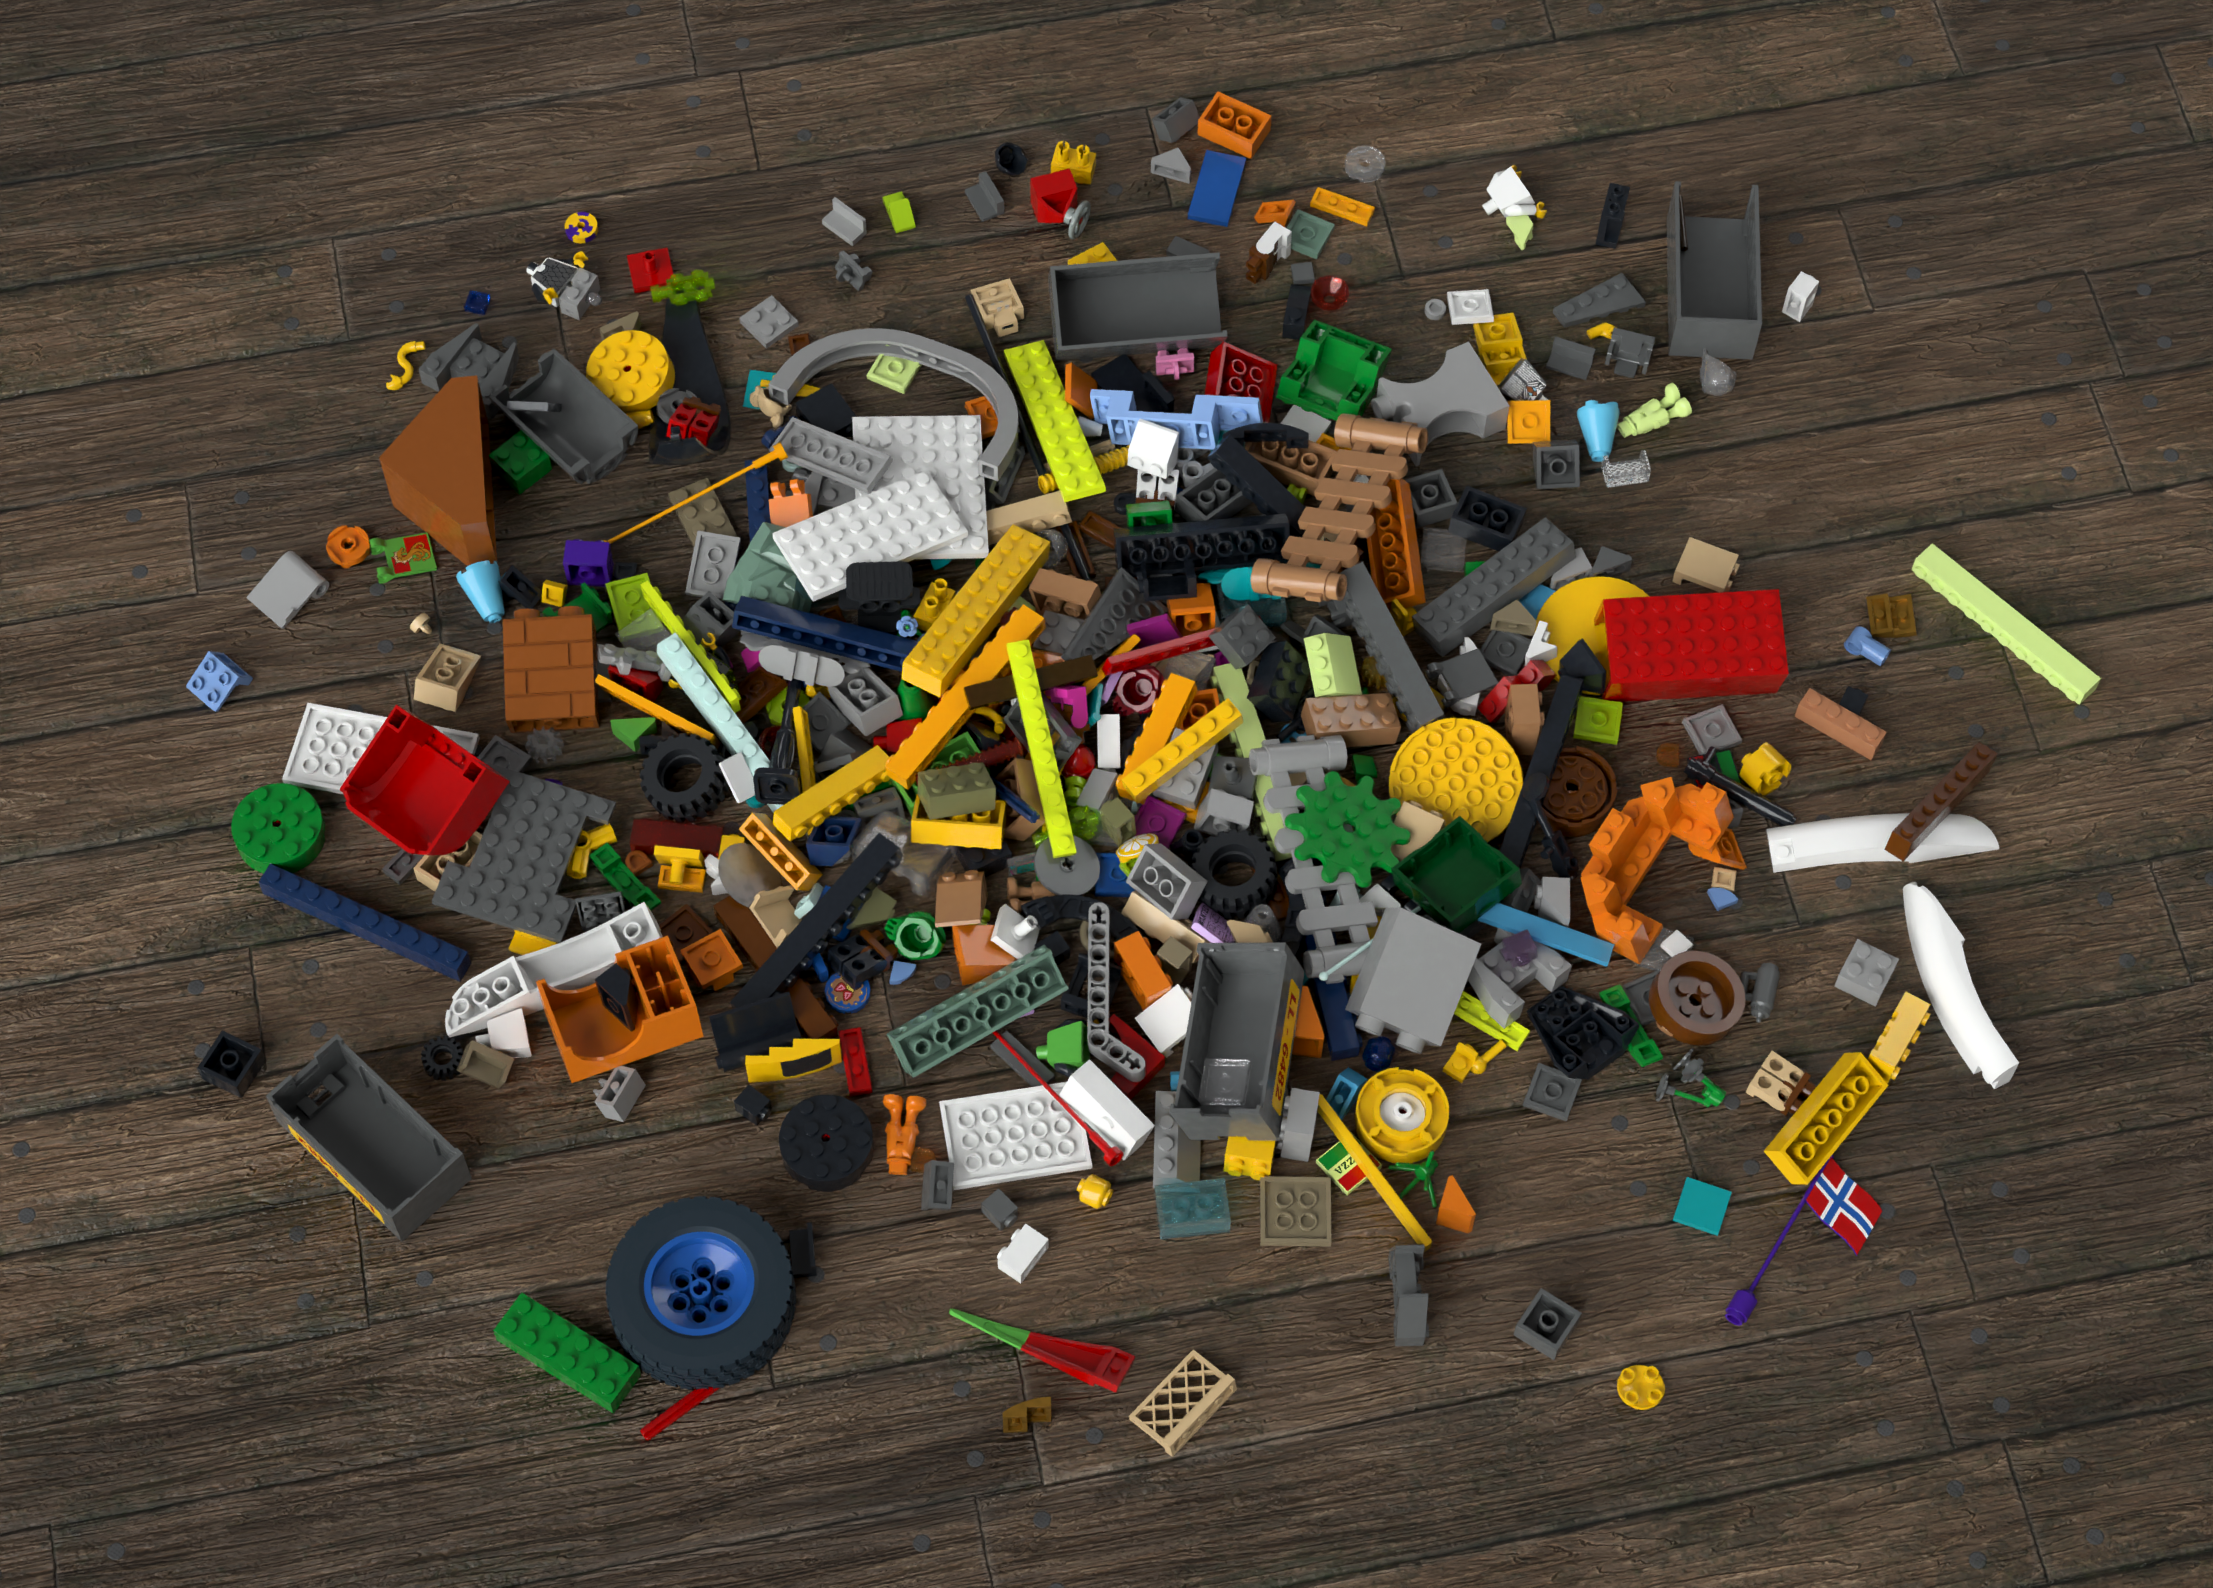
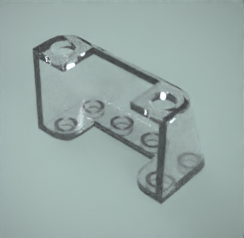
(919, 862)

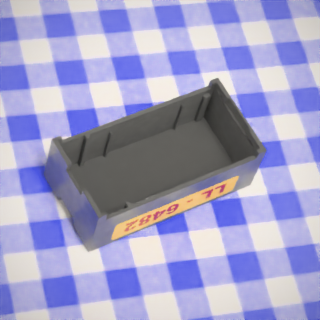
(1240, 1010)
(369, 1138)

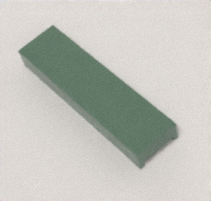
(977, 1011)

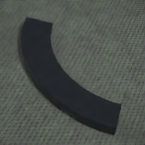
(1078, 908)
(1291, 935)

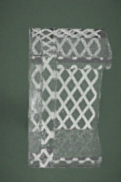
(1626, 472)

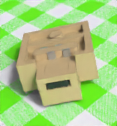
(999, 306)

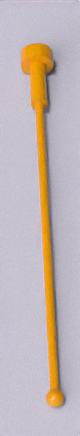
(778, 452)

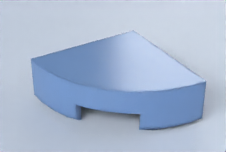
(1721, 898)
(901, 971)

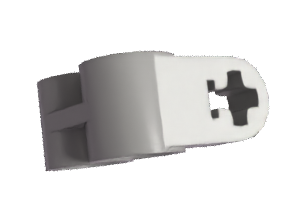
(1190, 466)

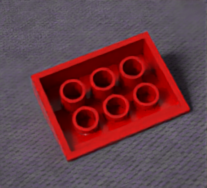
(1241, 375)

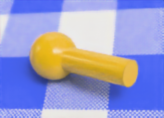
(1480, 1064)

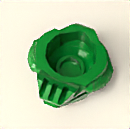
(916, 935)

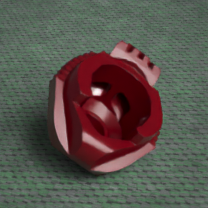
(1137, 690)

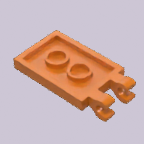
(790, 509)

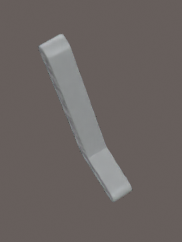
(1101, 1010)

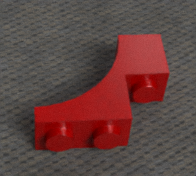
(1533, 673)

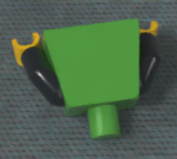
(1066, 1046)

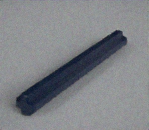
(1015, 802)

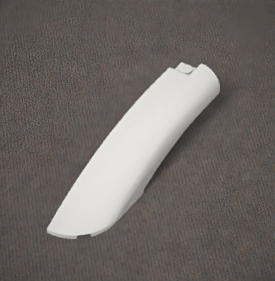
(1866, 838)
(563, 965)

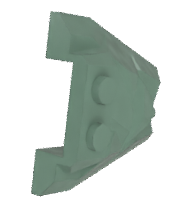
(766, 574)

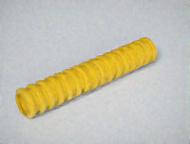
(1104, 462)

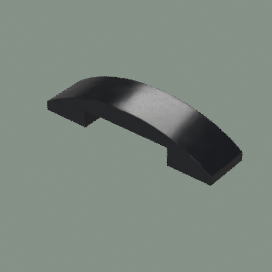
(1270, 433)

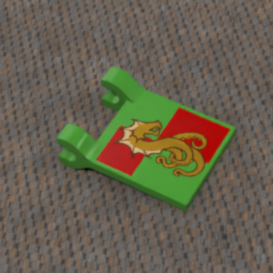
(404, 556)

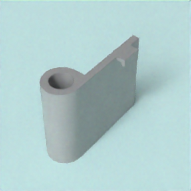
(287, 588)

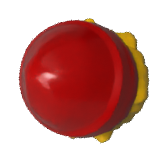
(1080, 763)

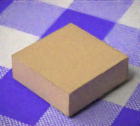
(1723, 878)

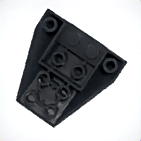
(1581, 1032)

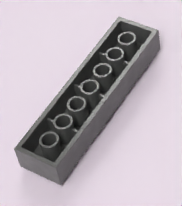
(1493, 586)
(1389, 650)

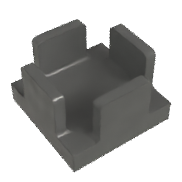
(1630, 351)

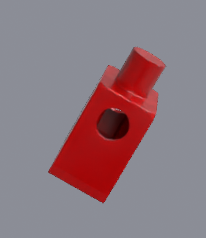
(895, 735)

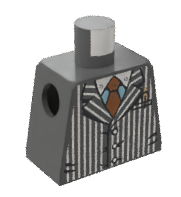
(1523, 383)

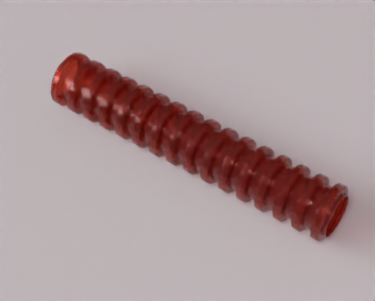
(991, 756)

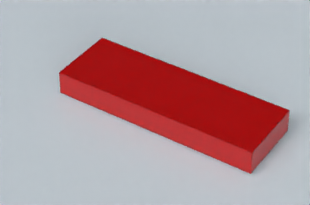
(855, 1061)

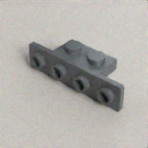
(1317, 626)

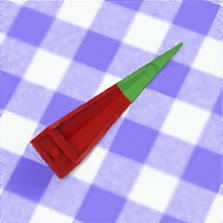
(1085, 1361)

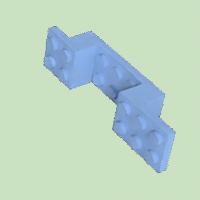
(1195, 430)

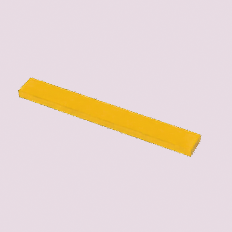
(1373, 1173)

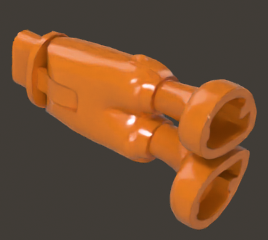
(901, 1139)

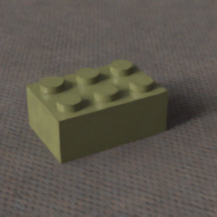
(956, 790)

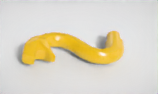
(398, 382)
(999, 725)

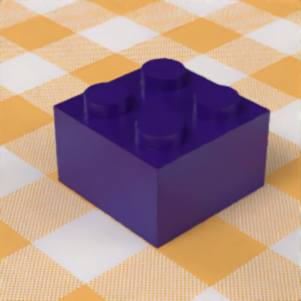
(588, 562)

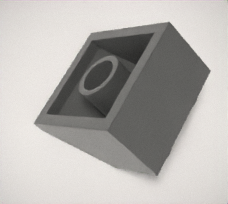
(1556, 464)

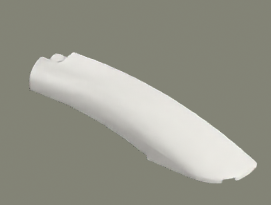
(1950, 987)

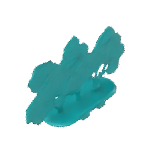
(1237, 582)

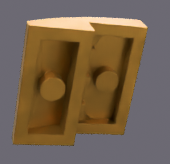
(1891, 616)
(1033, 1410)

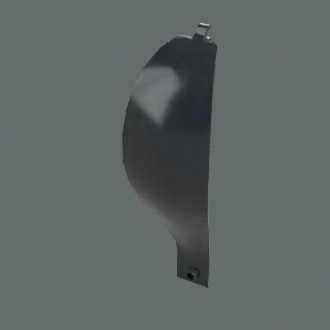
(696, 372)

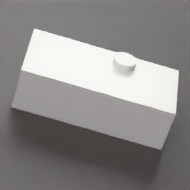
(1106, 1109)

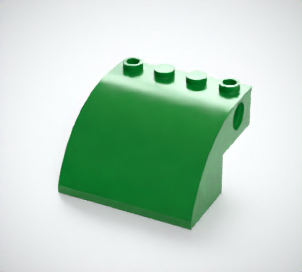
(1333, 372)

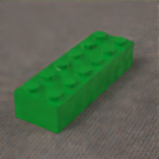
(567, 1353)

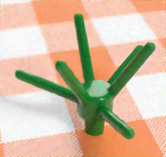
(1422, 1171)

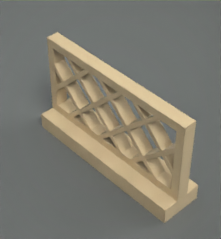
(1200, 1411)

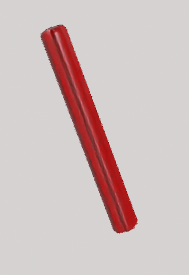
(675, 1412)

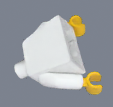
(1511, 196)

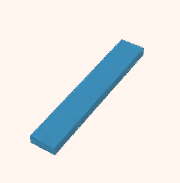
(1549, 933)

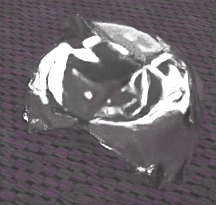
(1058, 546)

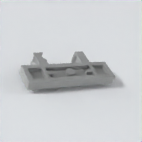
(631, 658)

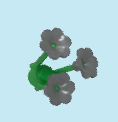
(1693, 1070)

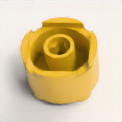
(1764, 769)

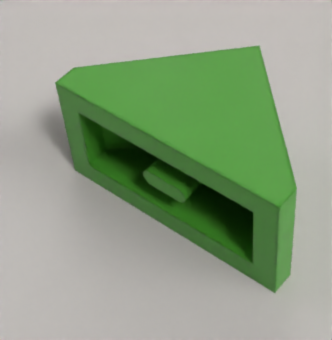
(630, 729)

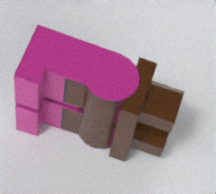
(1072, 705)

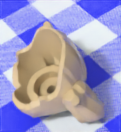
(769, 407)

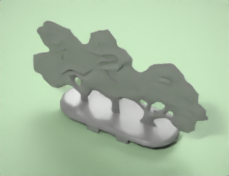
(800, 661)

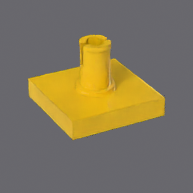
(678, 859)

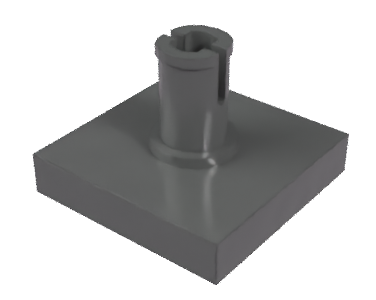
(1233, 776)

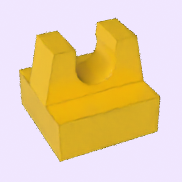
(554, 593)

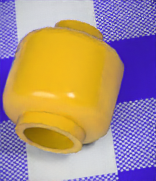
(1095, 1191)

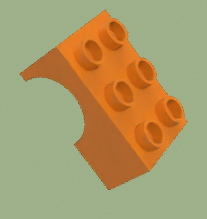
(596, 1041)

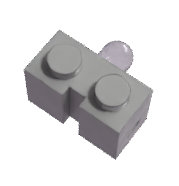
(582, 293)

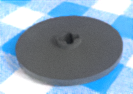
(1061, 880)

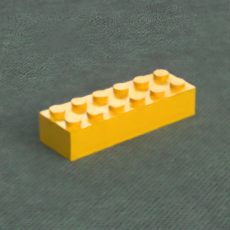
(1826, 1118)

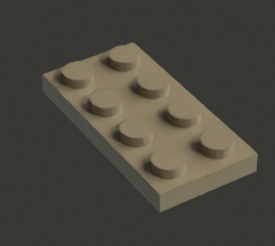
(702, 513)

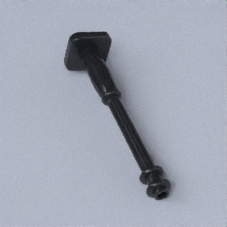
(780, 782)

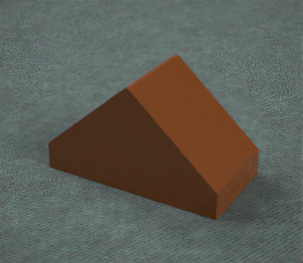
(443, 472)

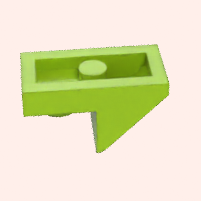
(899, 212)

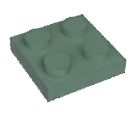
(1309, 233)

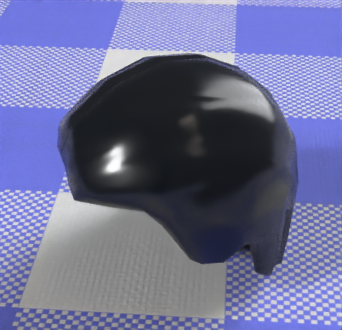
(1010, 159)

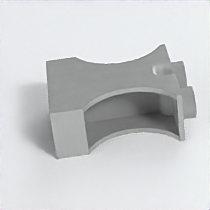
(1450, 401)

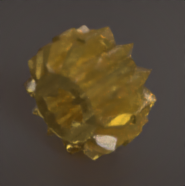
(1370, 673)

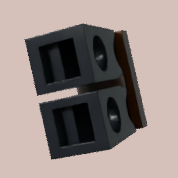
(861, 957)

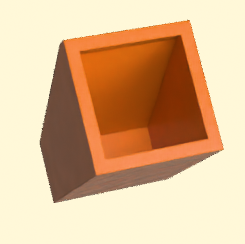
(1308, 1033)

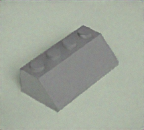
(1174, 1153)

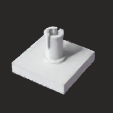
(1014, 932)

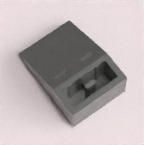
(713, 617)
(599, 908)

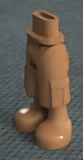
(1015, 892)

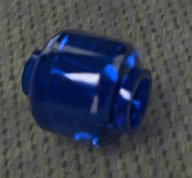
(1378, 1053)

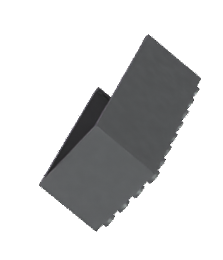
(1714, 283)
(1135, 306)

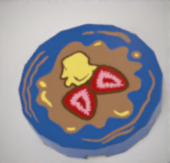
(843, 997)

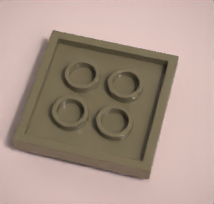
(1295, 1211)

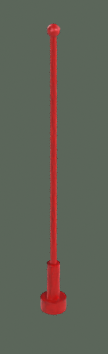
(1112, 1154)

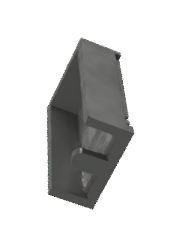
(1062, 735)

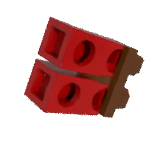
(696, 419)

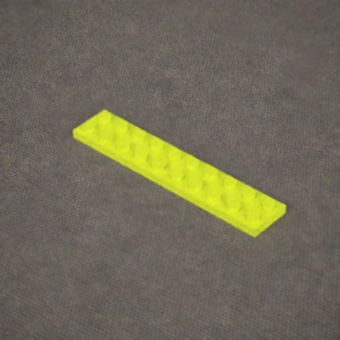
(1054, 421)

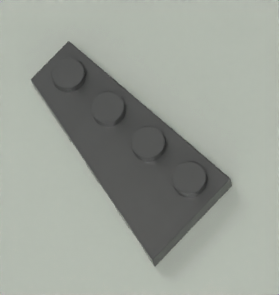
(1600, 301)

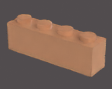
(1840, 724)

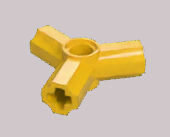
(594, 839)

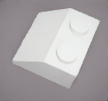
(1153, 449)

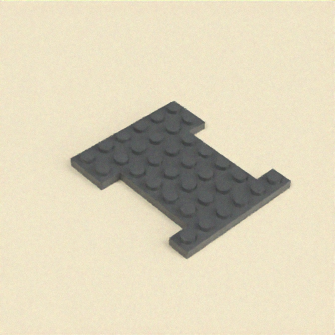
(524, 857)

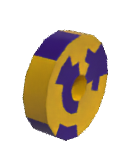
(583, 235)

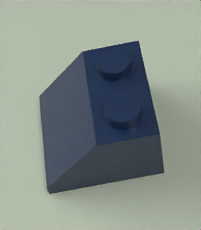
(832, 839)

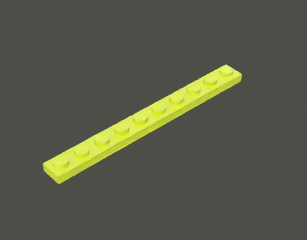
(1041, 749)

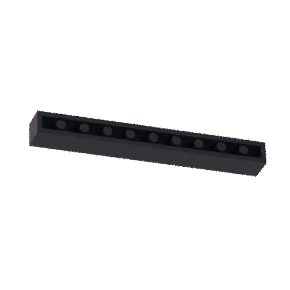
(822, 922)

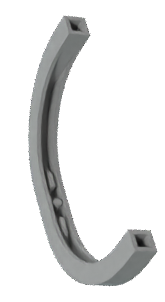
(919, 349)

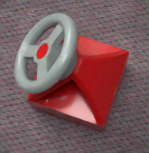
(1056, 201)

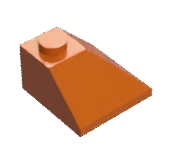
(1725, 852)

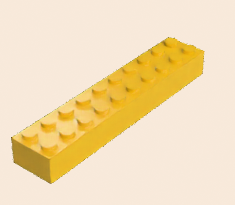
(975, 611)

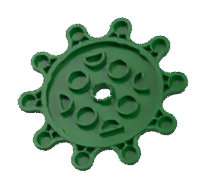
(1343, 850)

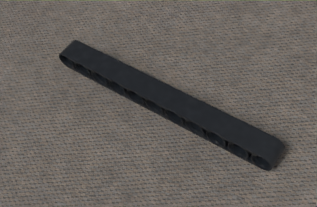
(1544, 761)

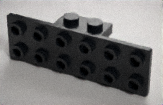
(1147, 389)

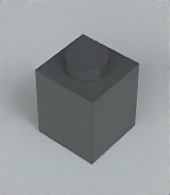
(1000, 1210)

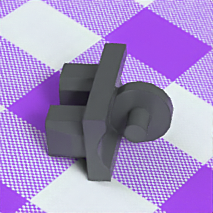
(849, 270)

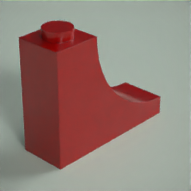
(1153, 1058)

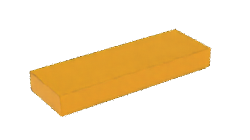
(1342, 206)

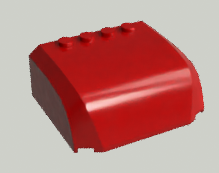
(421, 787)

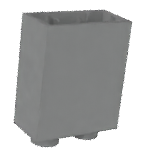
(1412, 979)

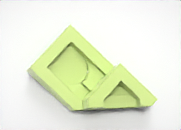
(1522, 229)

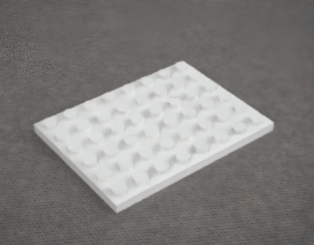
(950, 453)

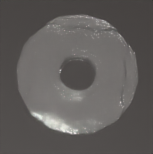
(1365, 154)

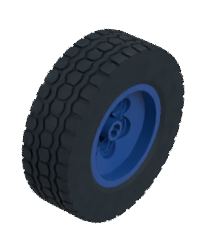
(676, 1247)

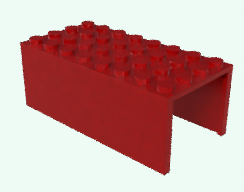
(1694, 645)

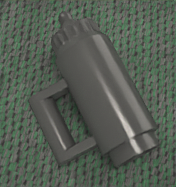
(1764, 989)

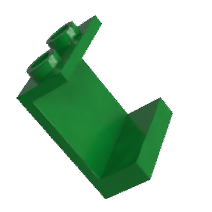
(592, 605)

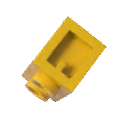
(1402, 617)

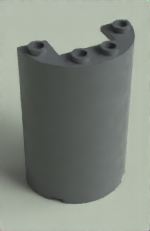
(589, 431)

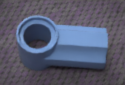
(1862, 643)

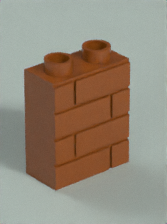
(550, 670)

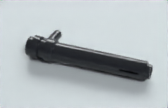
(1704, 772)

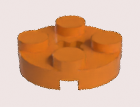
(353, 555)

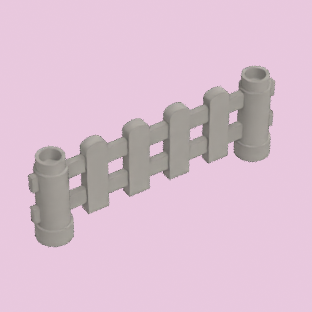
(1314, 759)

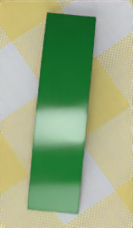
(621, 878)
(1641, 1047)

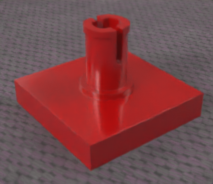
(649, 269)

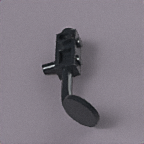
(1554, 842)

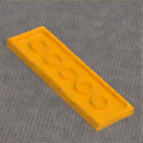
(654, 710)

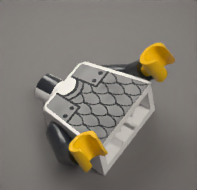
(554, 276)

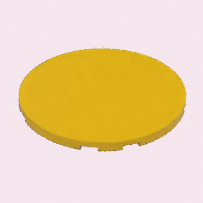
(1572, 614)
(1458, 772)

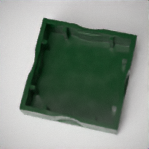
(1456, 876)

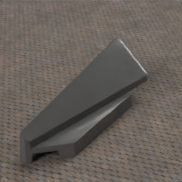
(998, 490)

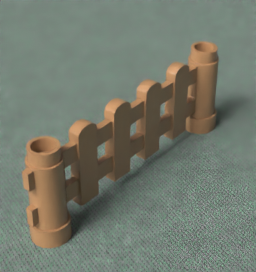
(1360, 436)

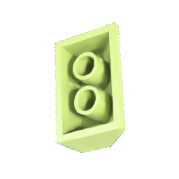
(1332, 665)

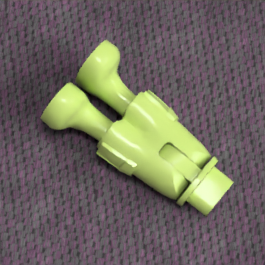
(1654, 414)

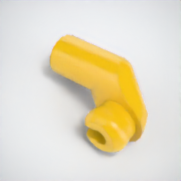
(1601, 330)

